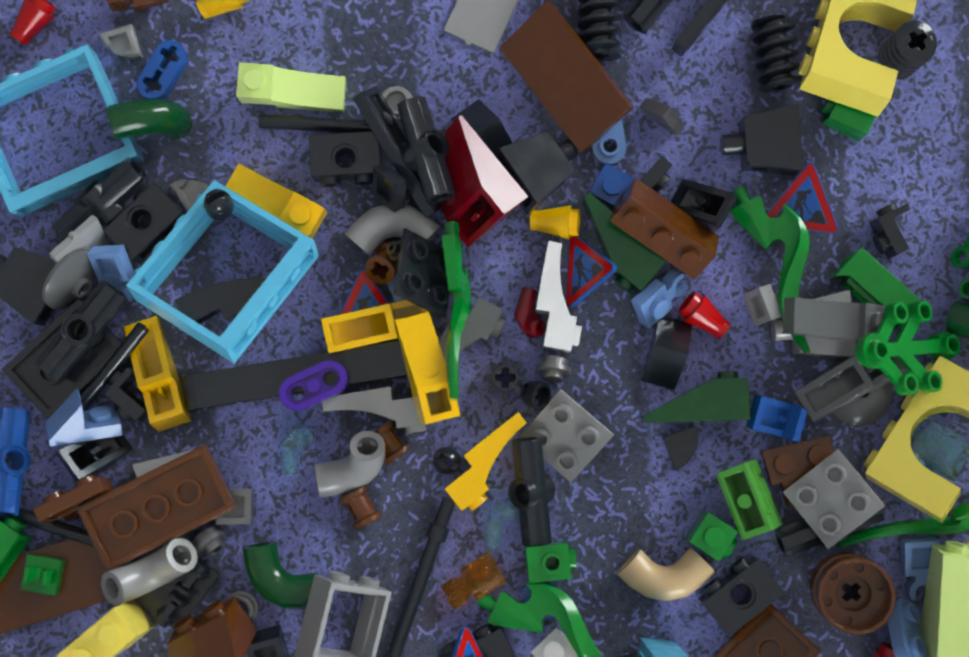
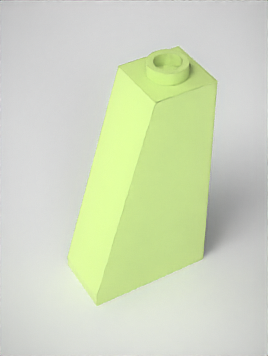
(946, 602)

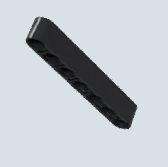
(264, 379)

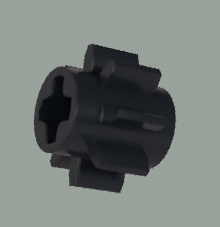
(512, 371)

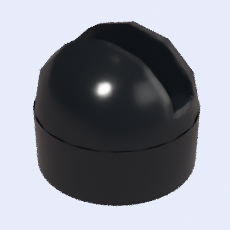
(218, 204)
(543, 396)
(451, 454)

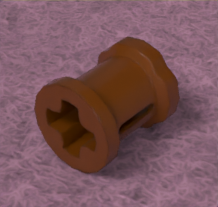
(380, 266)
(393, 444)
(360, 507)

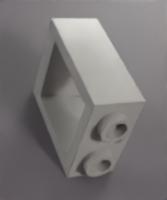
(369, 621)

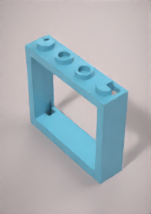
(43, 74)
(264, 301)

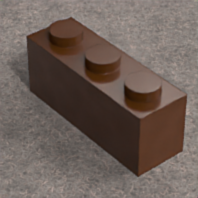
(665, 228)

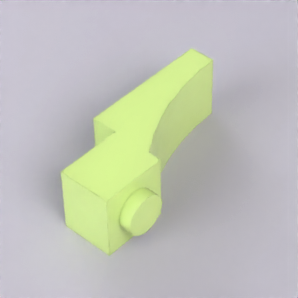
(290, 88)

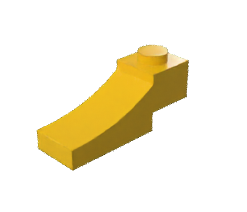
(277, 200)
(471, 486)

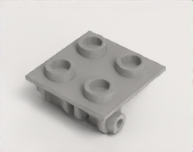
(568, 435)
(833, 498)

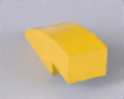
(367, 325)
(158, 378)

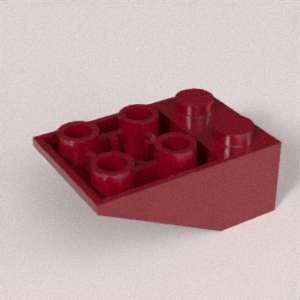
(481, 183)

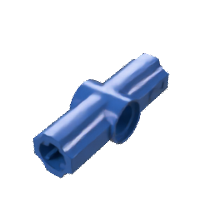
(13, 443)

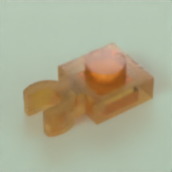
(478, 579)

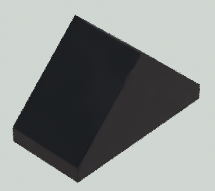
(486, 125)
(704, 203)
(667, 352)
(93, 456)

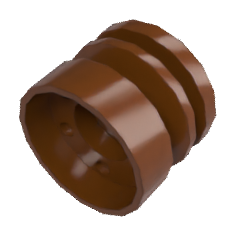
(872, 598)

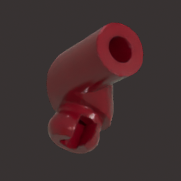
(526, 316)

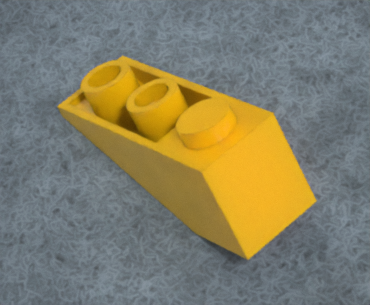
(425, 369)

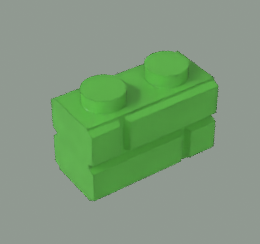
(749, 499)

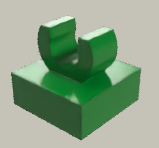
(43, 574)

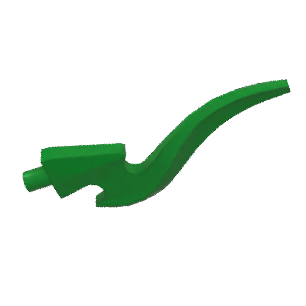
(766, 231)
(459, 284)
(952, 524)
(529, 616)

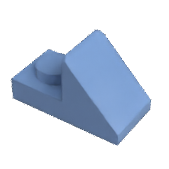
(73, 425)

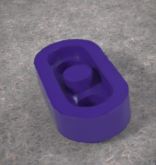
(314, 385)

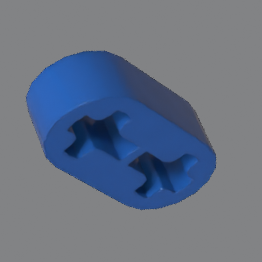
(155, 67)

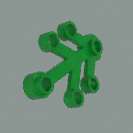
(875, 352)

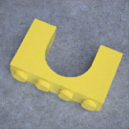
(835, 70)
(895, 464)
(112, 632)

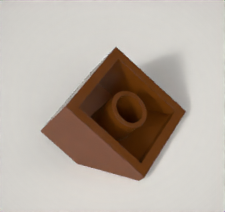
(216, 632)

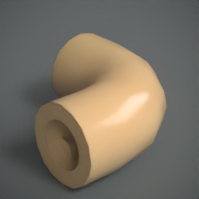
(668, 581)

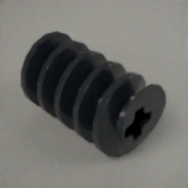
(597, 27)
(908, 48)
(774, 53)

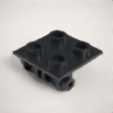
(420, 272)
(179, 596)

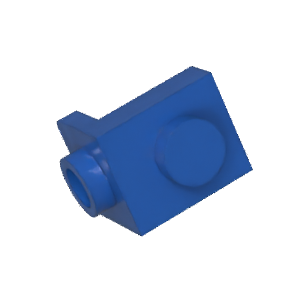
(777, 417)

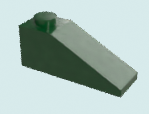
(634, 261)
(710, 401)

